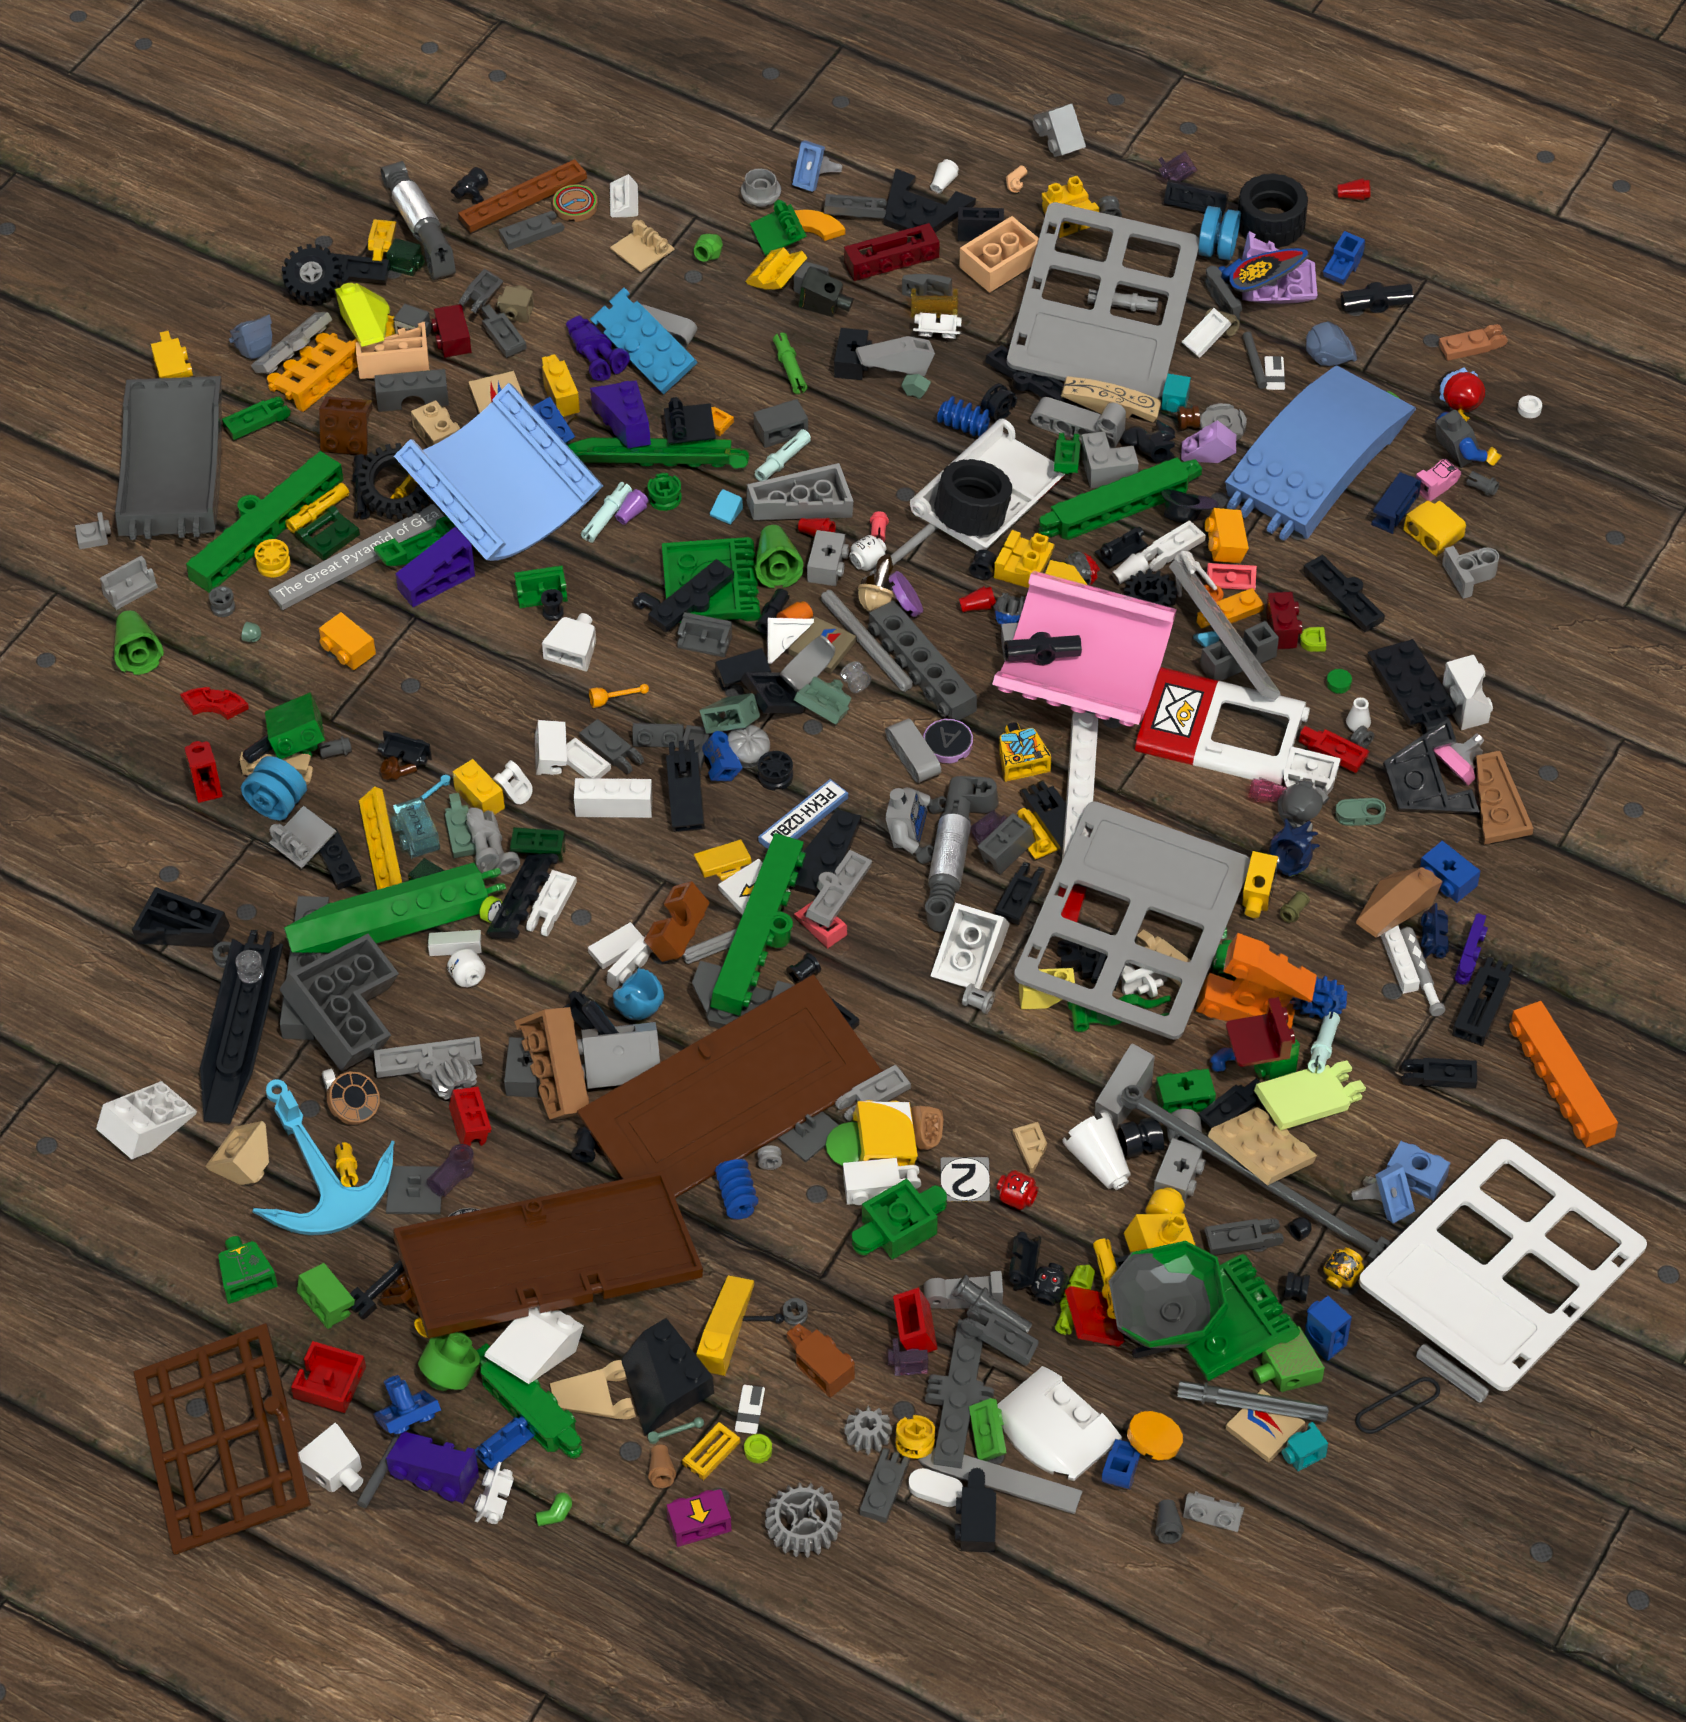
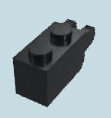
(977, 1515)

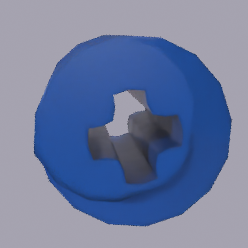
(963, 417)
(736, 1188)

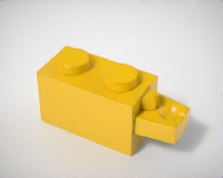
(170, 358)
(560, 385)

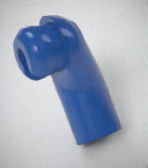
(1227, 271)
(1219, 1058)

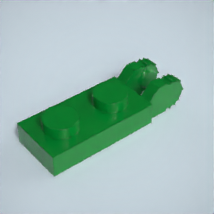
(255, 417)
(1067, 454)

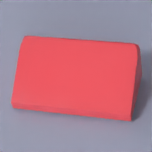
(1232, 576)

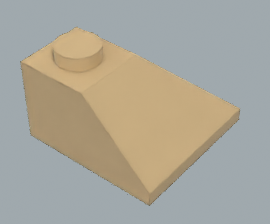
(242, 1154)

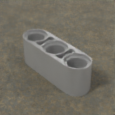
(679, 327)
(913, 750)

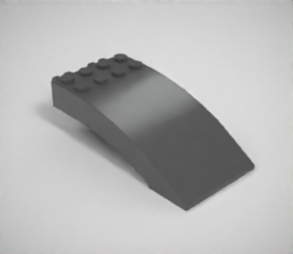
(170, 457)

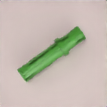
(787, 355)

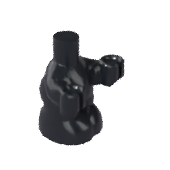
(470, 184)

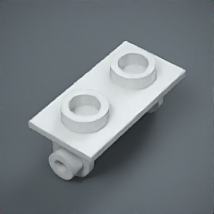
(928, 325)
(488, 1503)

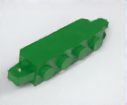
(545, 1418)

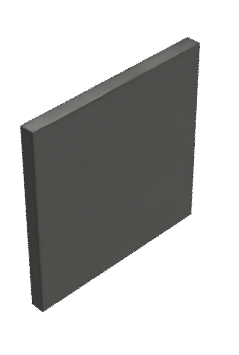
(809, 1136)
(410, 1193)

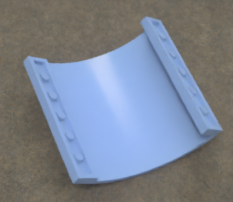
(503, 477)

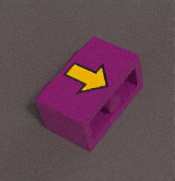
(698, 1517)

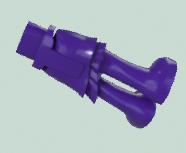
(590, 342)

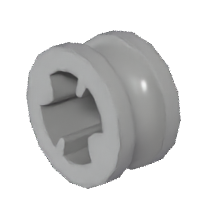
(769, 1157)

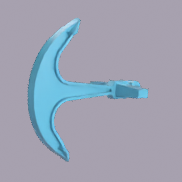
(338, 1205)

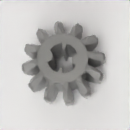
(453, 1075)
(868, 1430)

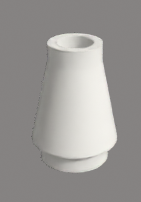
(944, 175)
(1130, 567)
(1359, 715)

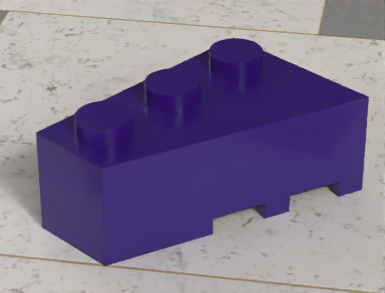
(437, 568)

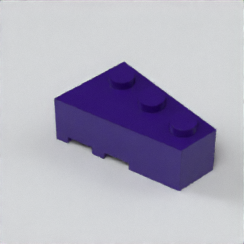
(623, 411)
(434, 1466)

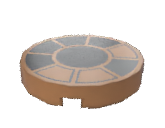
(353, 1098)

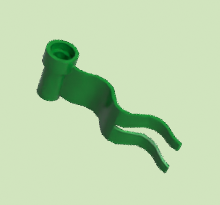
(1083, 1016)

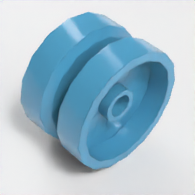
(1215, 232)
(273, 788)

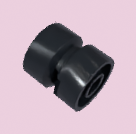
(1139, 1137)

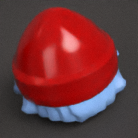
(1462, 390)

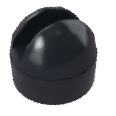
(1299, 1228)

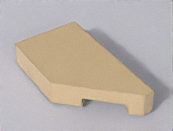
(1031, 1144)

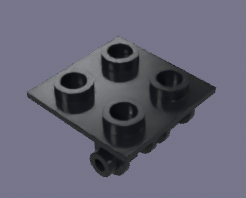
(688, 422)

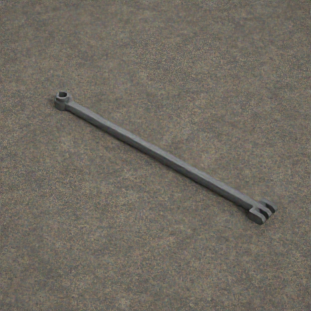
(1277, 1188)

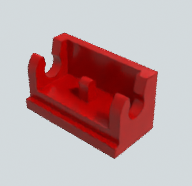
(469, 1115)

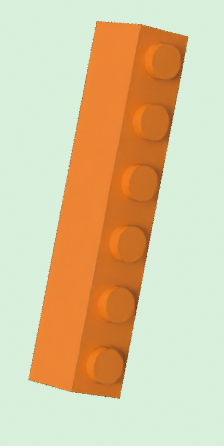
(1563, 1074)

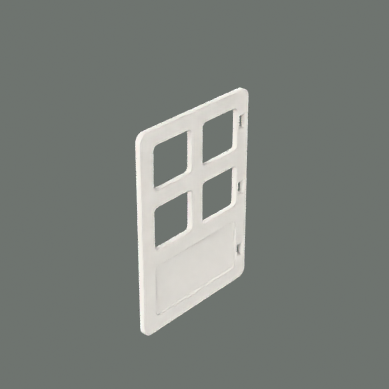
(1468, 1303)

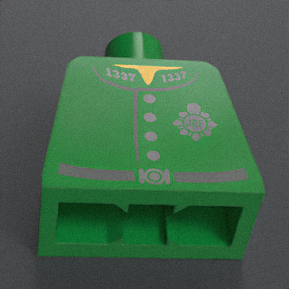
(244, 1270)

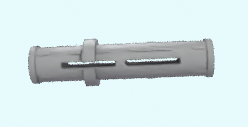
(1128, 301)

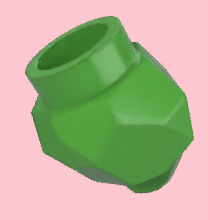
(708, 247)

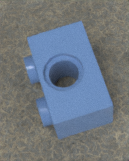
(1426, 1181)

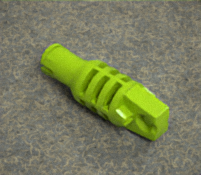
(1082, 1278)

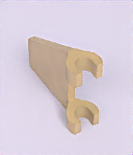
(591, 1395)

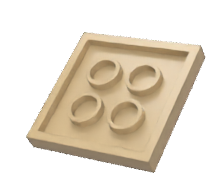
(1261, 1146)

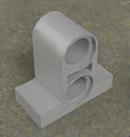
(1470, 568)

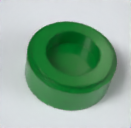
(1339, 681)

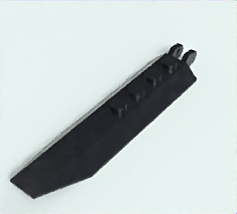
(236, 1030)

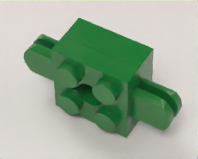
(893, 1208)

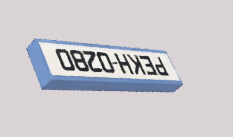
(806, 813)

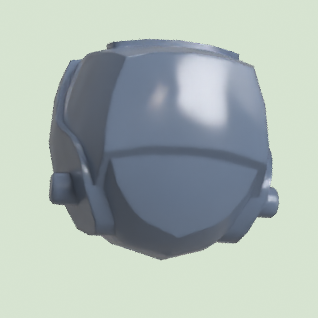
(253, 337)
(1329, 345)

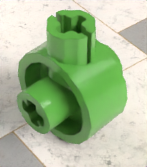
(449, 1361)

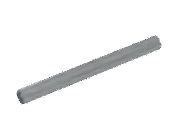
(866, 640)

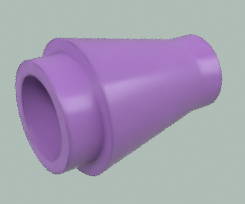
(632, 505)

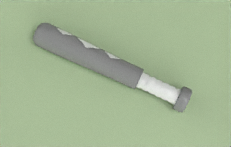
(1426, 981)

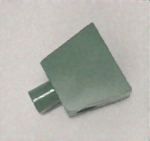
(738, 710)

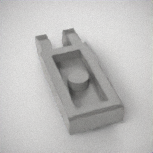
(878, 1089)

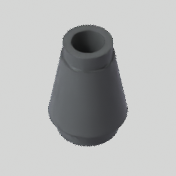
(1168, 1525)

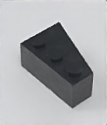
(179, 922)

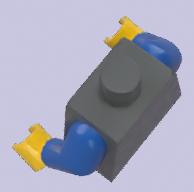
(1460, 439)

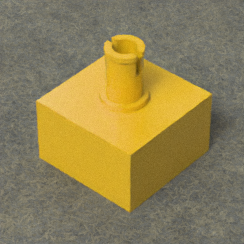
(1157, 1230)

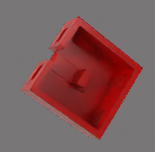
(331, 1377)

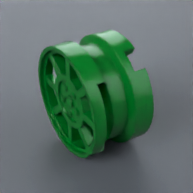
(664, 491)

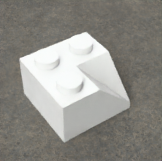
(1464, 686)

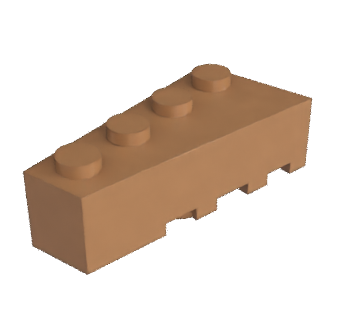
(556, 1060)

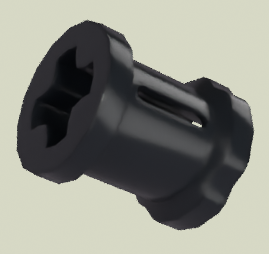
(552, 605)
(804, 968)
(585, 1146)

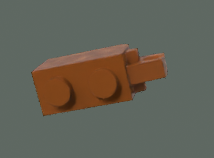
(821, 1359)

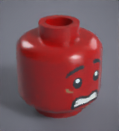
(1017, 1189)

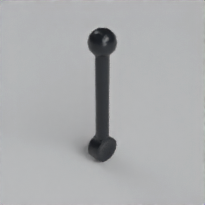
(777, 1318)

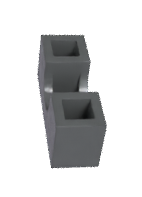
(393, 388)
(1220, 664)

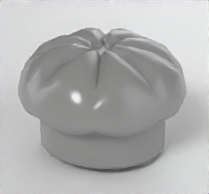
(760, 188)
(749, 744)

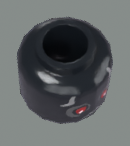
(1050, 1284)

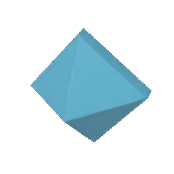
(1206, 638)

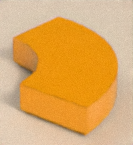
(820, 224)

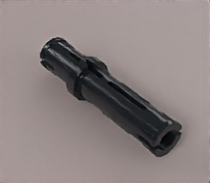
(360, 506)

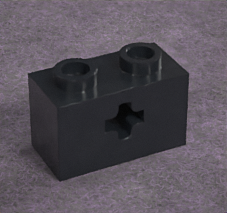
(846, 359)

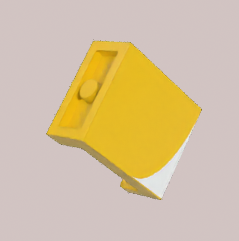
(886, 1131)

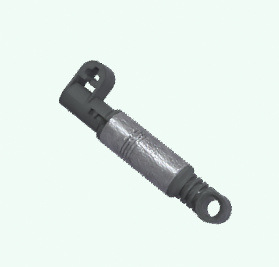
(419, 219)
(952, 843)

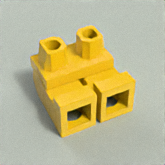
(1070, 194)
(1022, 557)

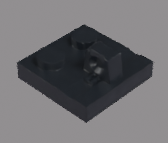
(772, 692)

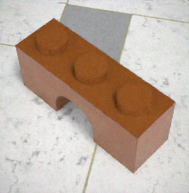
(670, 936)

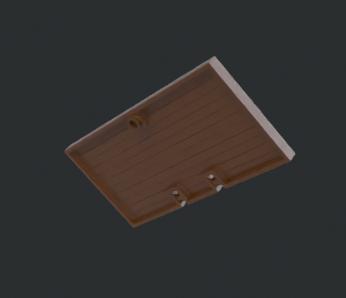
(550, 1247)

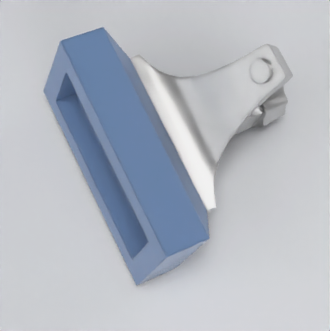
(811, 165)
(1391, 1189)

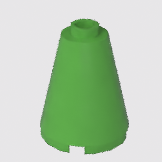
(777, 558)
(136, 644)

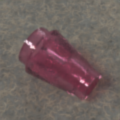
(1265, 790)

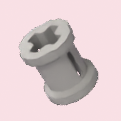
(978, 998)

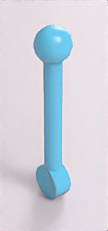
(445, 780)

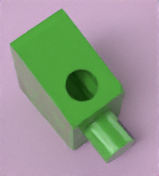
(1290, 1365)

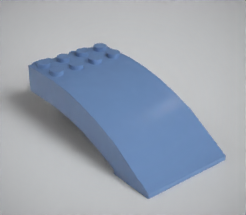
(1315, 451)

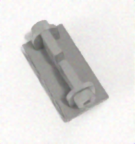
(1219, 1514)

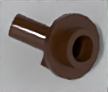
(391, 769)

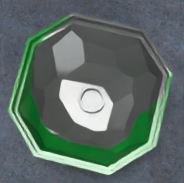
(1168, 1295)

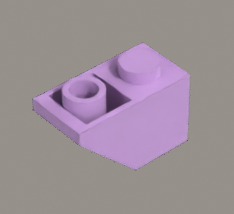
(1210, 444)

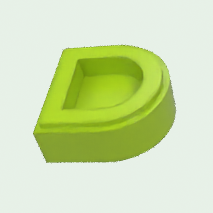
(1313, 639)

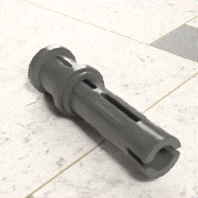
(980, 1297)

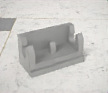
(128, 583)

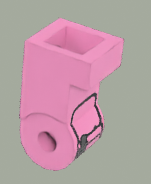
(1438, 479)

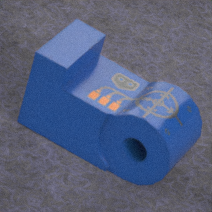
(721, 758)

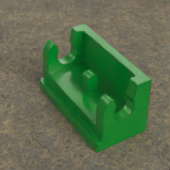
(533, 583)

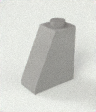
(1134, 1069)

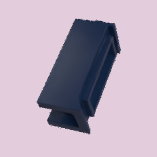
(1396, 502)

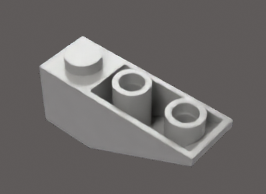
(901, 354)

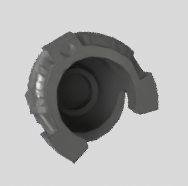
(1301, 803)

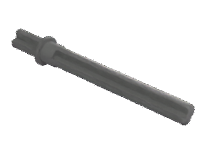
(1252, 1401)

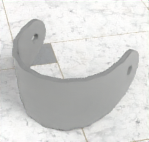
(808, 663)

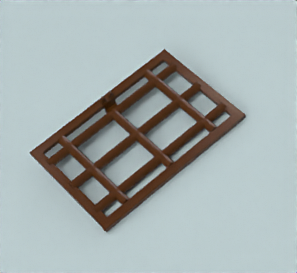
(273, 1405)

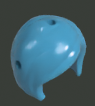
(639, 995)

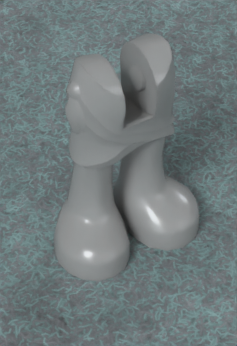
(486, 830)

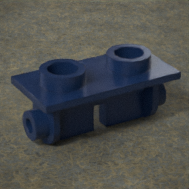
(1434, 924)

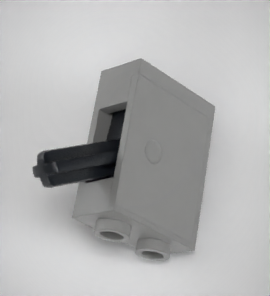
(615, 1052)

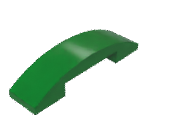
(402, 553)

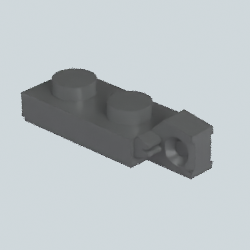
(502, 331)

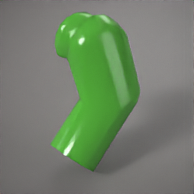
(557, 1512)

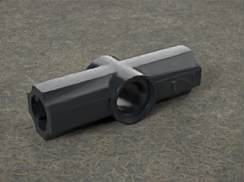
(1376, 297)
(1042, 648)

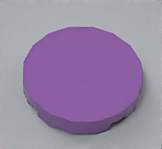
(906, 594)

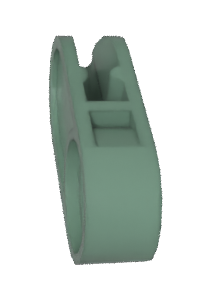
(1354, 811)

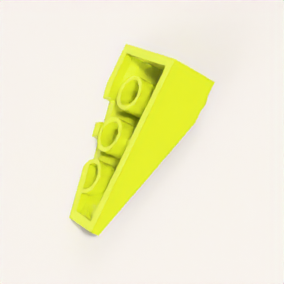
(363, 312)

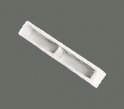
(1400, 960)

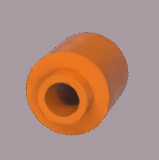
(798, 610)

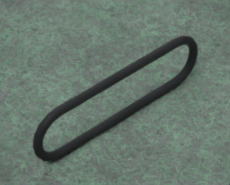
(1369, 1431)

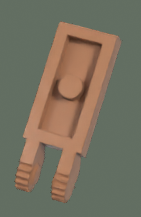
(1472, 342)

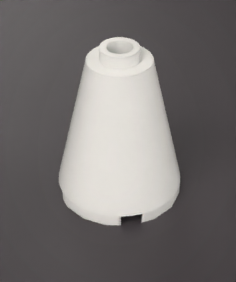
(1099, 1150)

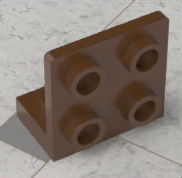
(344, 425)

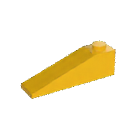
(724, 1325)

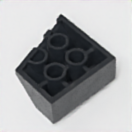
(664, 1376)

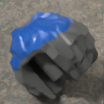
(1008, 608)

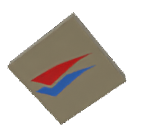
(838, 637)

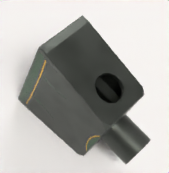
(822, 294)

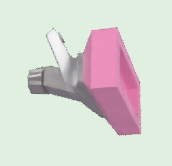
(1460, 757)

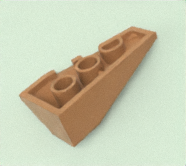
(1398, 899)

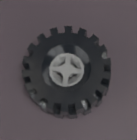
(302, 269)

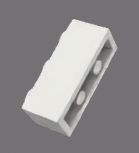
(613, 797)

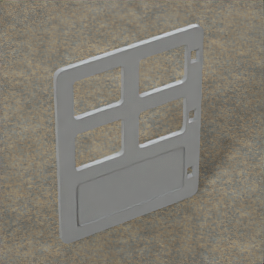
(1093, 342)
(1152, 871)

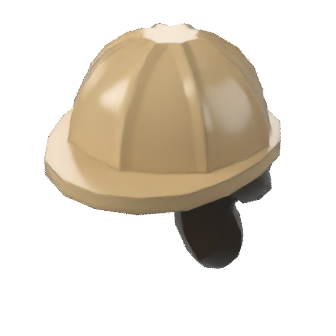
(876, 589)

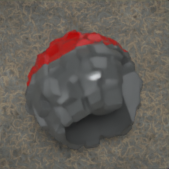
(1085, 566)

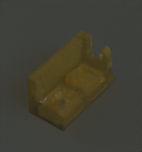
(934, 304)

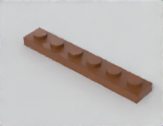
(521, 195)

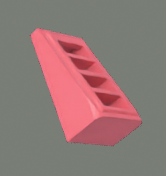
(827, 938)

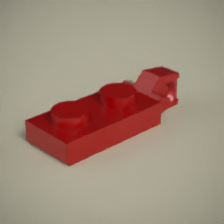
(1330, 744)

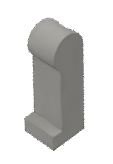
(939, 1291)

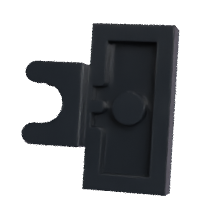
(1078, 957)

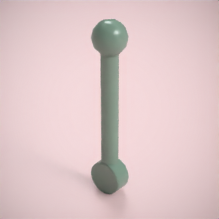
(653, 1437)

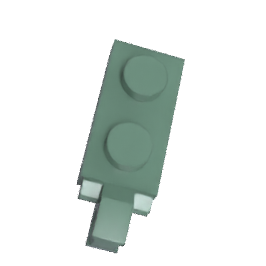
(458, 829)

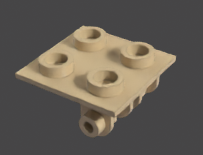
(642, 247)

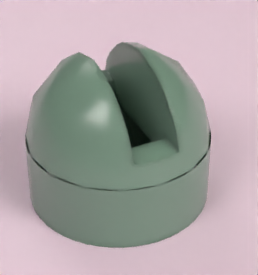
(251, 632)

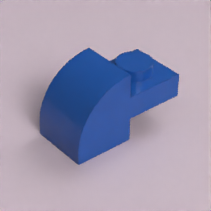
(1345, 258)
(1121, 1465)

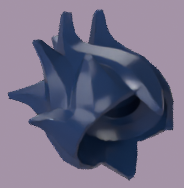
(1293, 848)

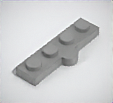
(292, 342)
(837, 888)
(425, 1057)

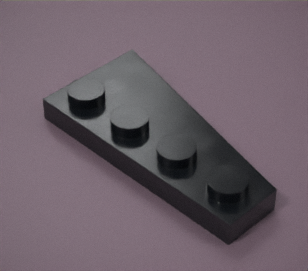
(827, 850)

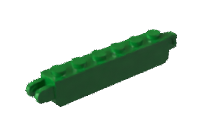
(1118, 499)

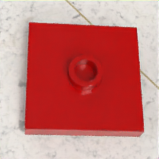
(1091, 1317)

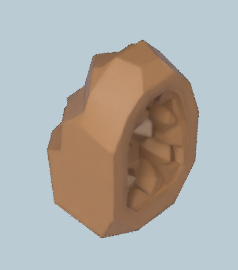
(927, 1126)

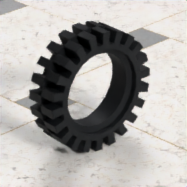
(375, 499)

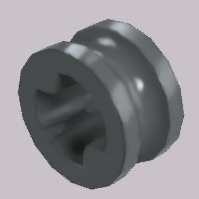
(1362, 737)
(220, 948)
(801, 1306)

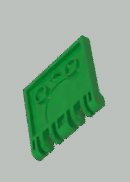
(733, 600)
(1246, 1325)

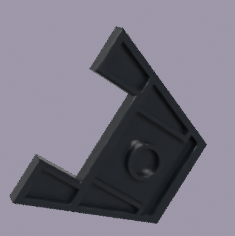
(912, 210)
(1417, 778)

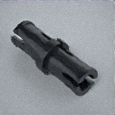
(772, 608)

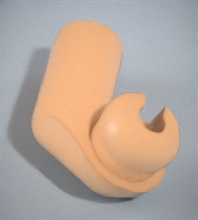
(1013, 179)

